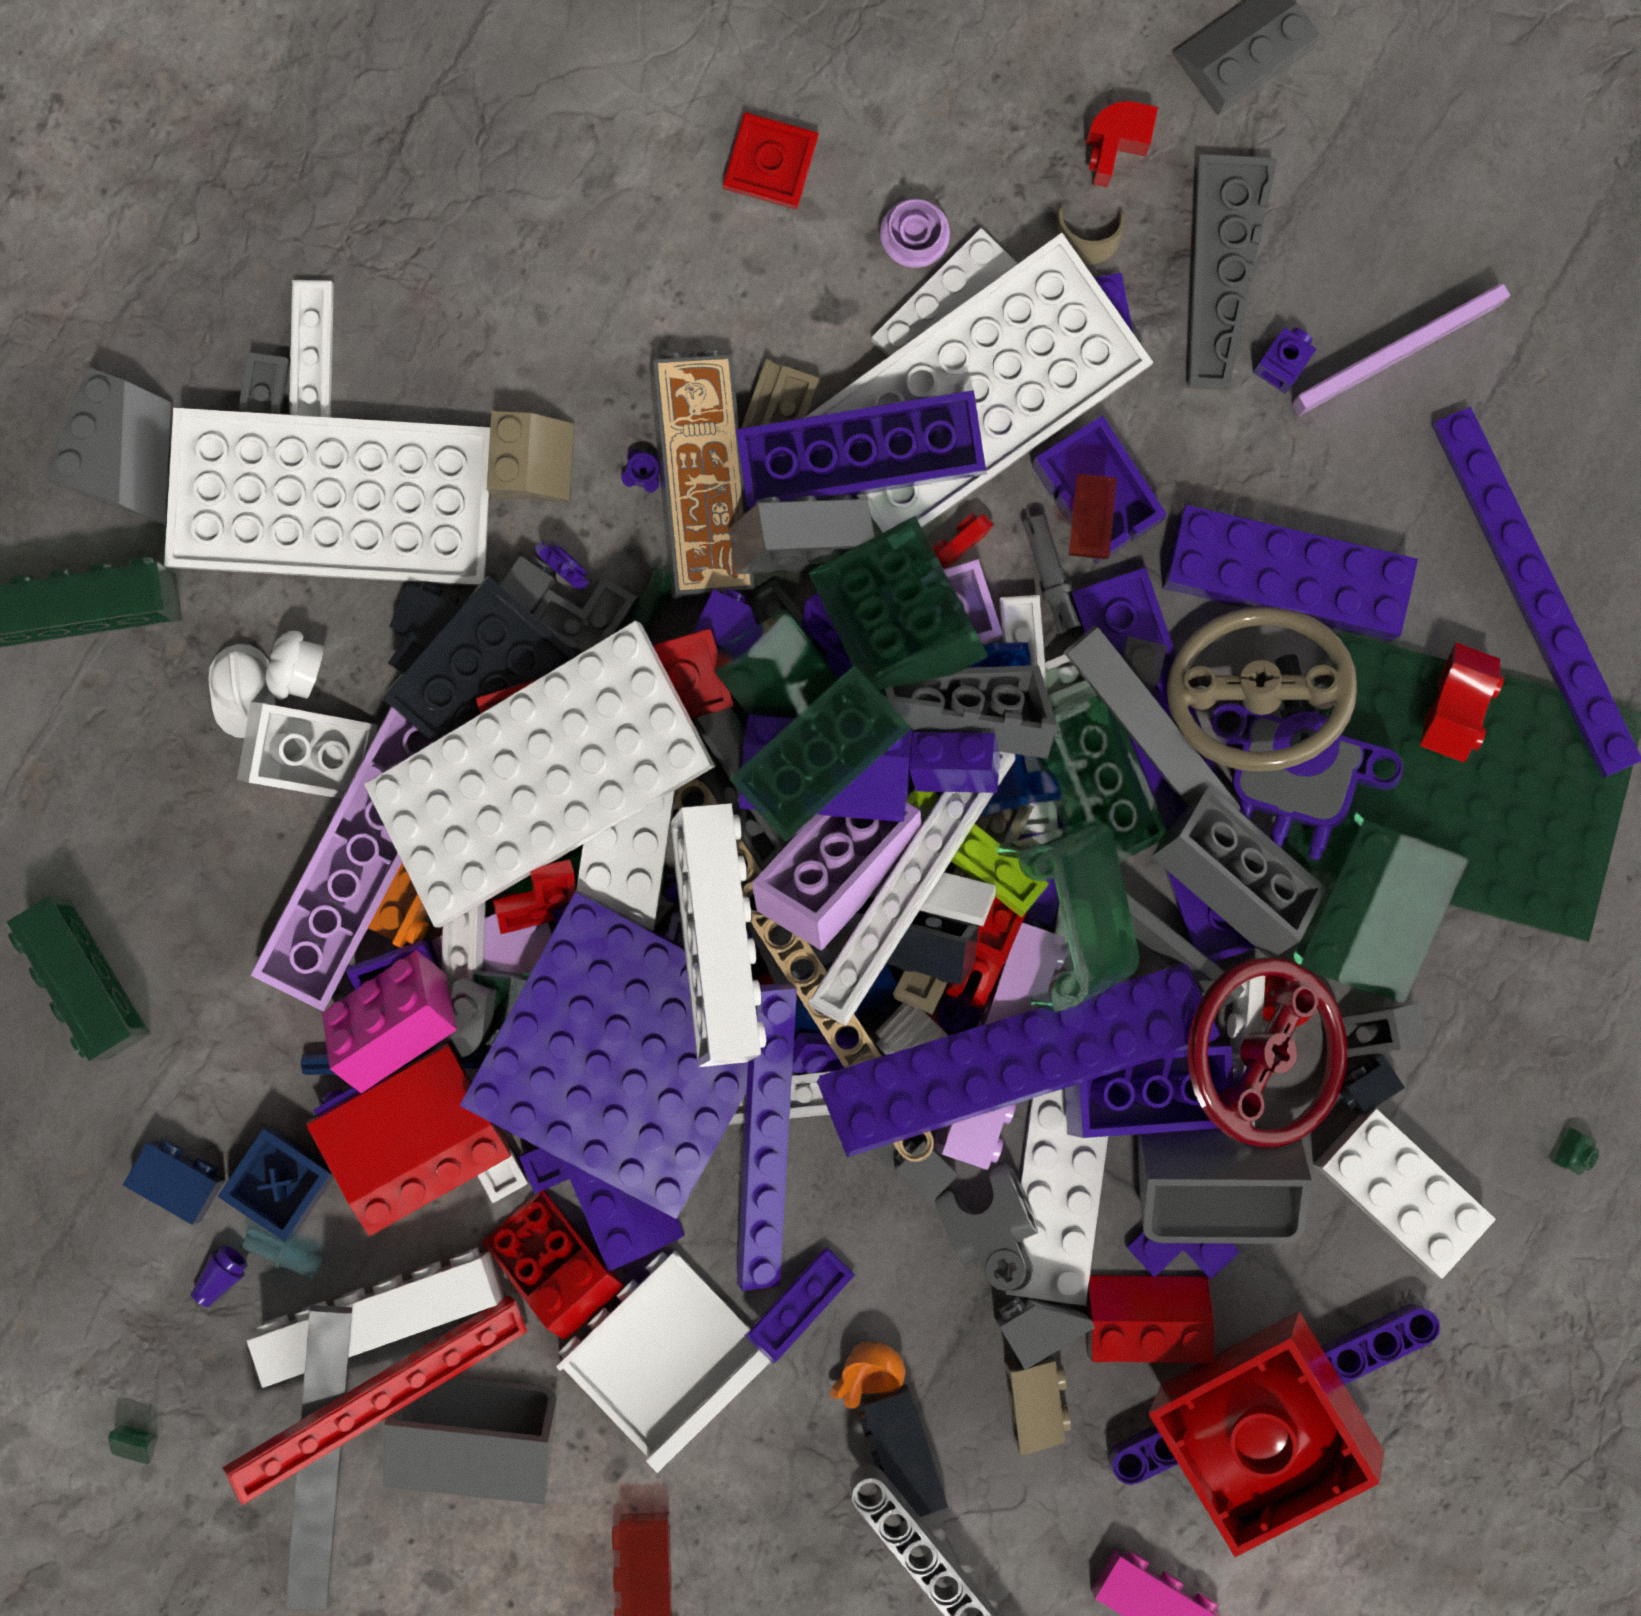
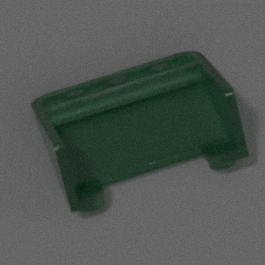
(1092, 907)

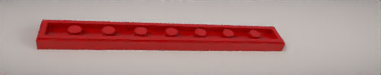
(374, 1400)

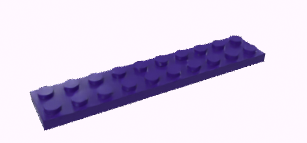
(1130, 608)
(1010, 1061)

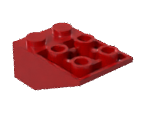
(553, 1265)

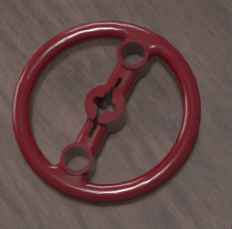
(1267, 1052)

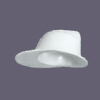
(235, 681)

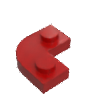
(551, 889)

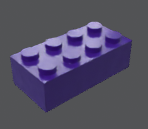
(1146, 1097)

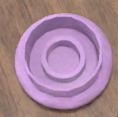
(915, 233)

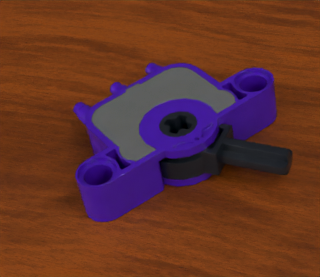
(1310, 793)

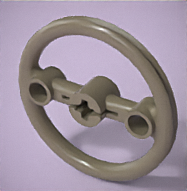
(1262, 688)

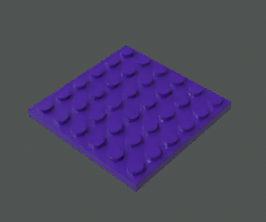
(607, 1060)

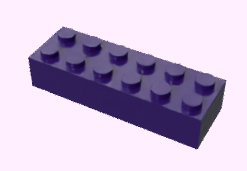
(863, 450)
(1290, 570)

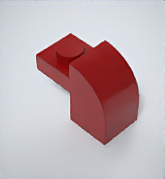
(1122, 128)

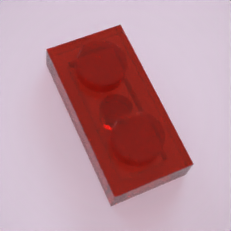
(1092, 516)

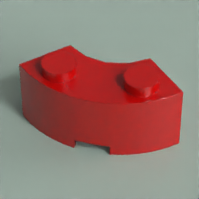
(1464, 693)

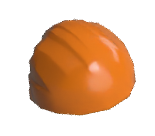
(869, 1370)

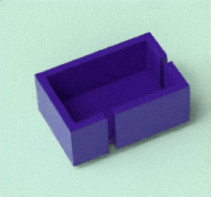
(1100, 453)

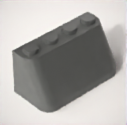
(1220, 1189)
(473, 1441)

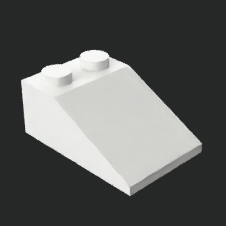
(302, 750)

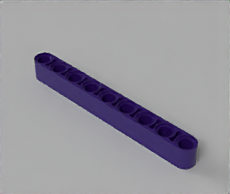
(1365, 1361)

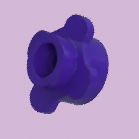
(633, 477)

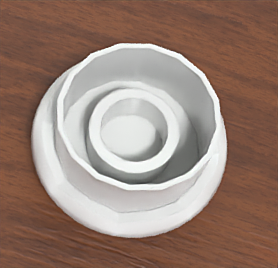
(293, 666)

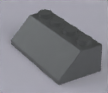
(1240, 873)

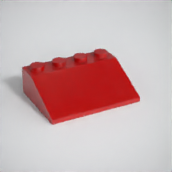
(407, 1140)

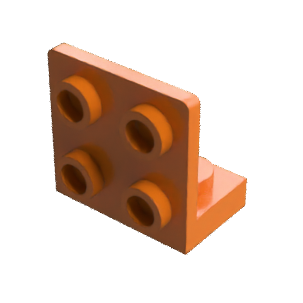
(401, 912)

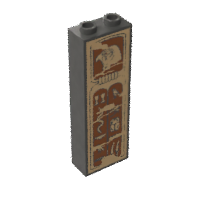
(699, 471)

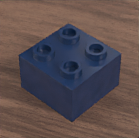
(277, 1183)

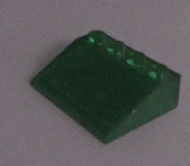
(897, 609)
(1380, 909)

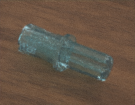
(283, 1253)

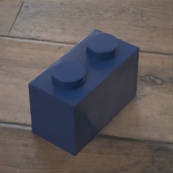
(174, 1180)

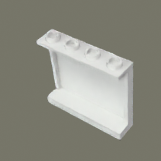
(664, 1358)

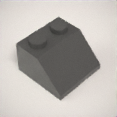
(1040, 1327)

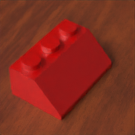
(1150, 1319)

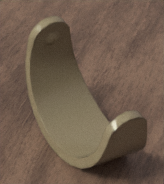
(1092, 251)

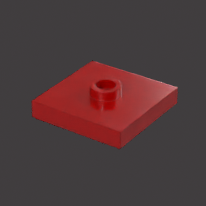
(771, 161)

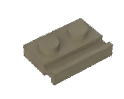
(780, 395)

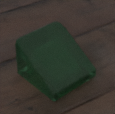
(132, 1444)

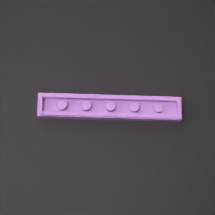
(1400, 349)

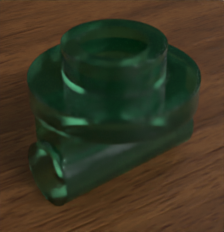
(1576, 1152)

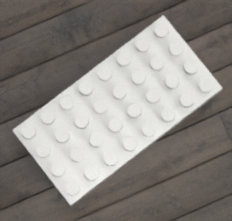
(1031, 348)
(327, 497)
(539, 774)

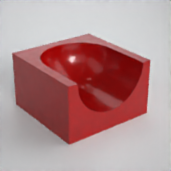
(1267, 1434)

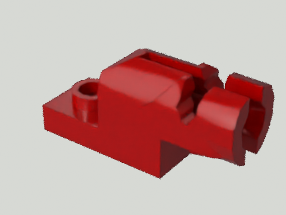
(993, 948)

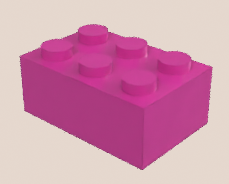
(388, 1021)

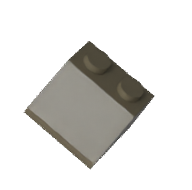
(529, 457)
(1036, 1404)

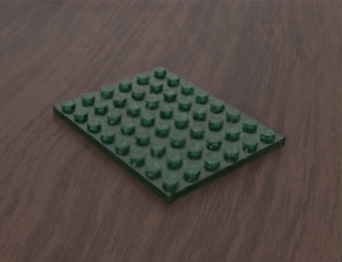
(1519, 807)

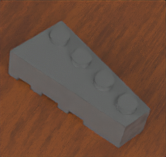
(983, 700)

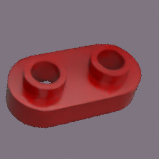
(970, 533)

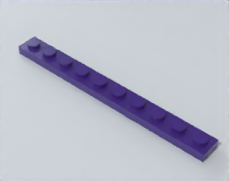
(1537, 592)

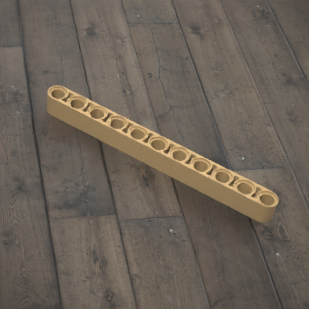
(788, 955)

